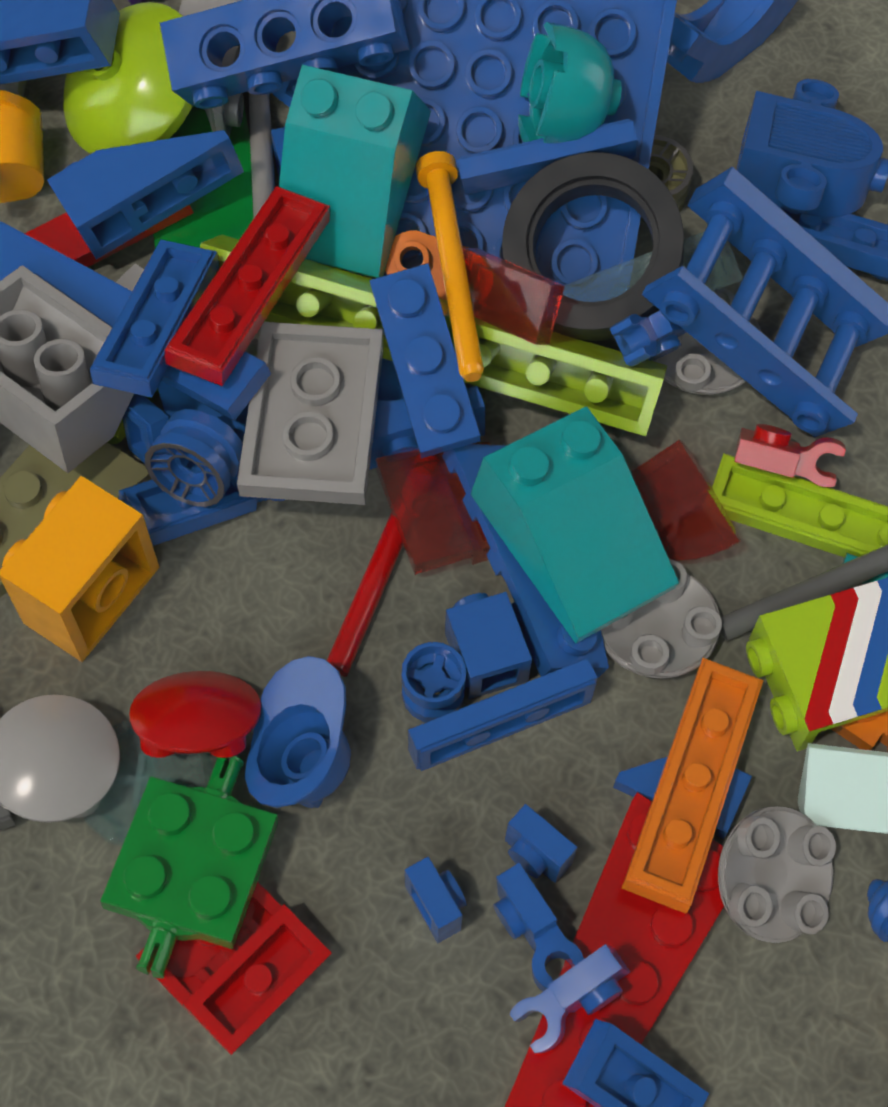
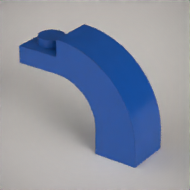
(721, 35)

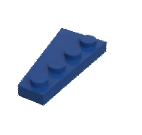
(543, 632)

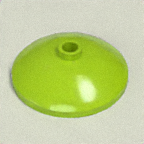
(132, 96)

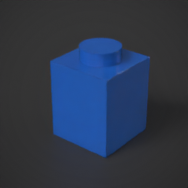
(489, 641)

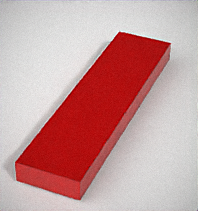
(247, 286)

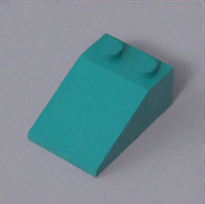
(357, 152)
(575, 523)

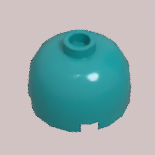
(567, 85)

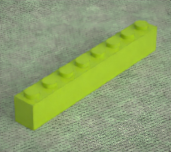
(554, 375)

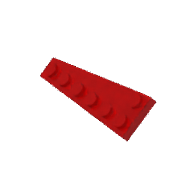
(652, 943)

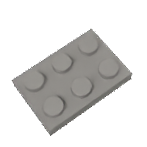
(313, 414)

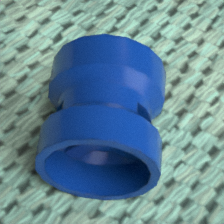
(434, 668)

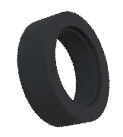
(587, 176)

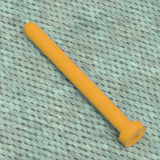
(437, 173)

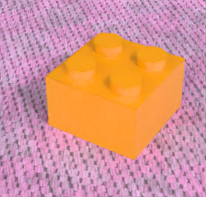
(79, 567)

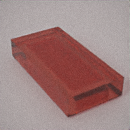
(512, 296)

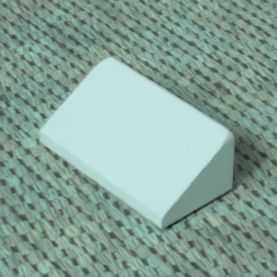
(845, 788)

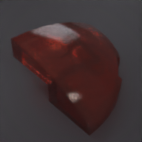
(683, 505)

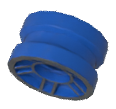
(194, 457)

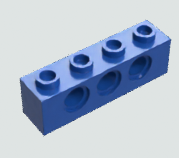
(200, 40)

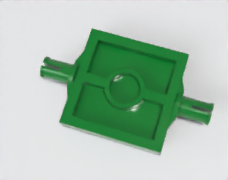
(190, 864)

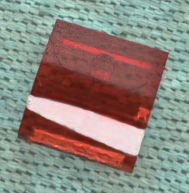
(430, 511)

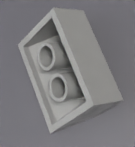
(47, 375)

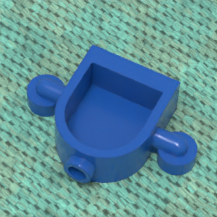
(810, 153)

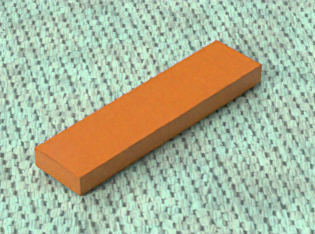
(693, 786)

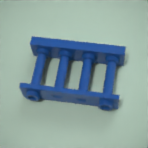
(803, 268)

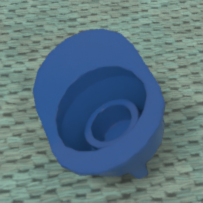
(299, 738)

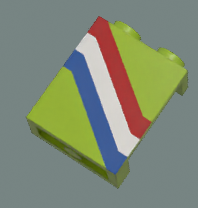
(824, 660)

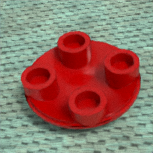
(195, 714)

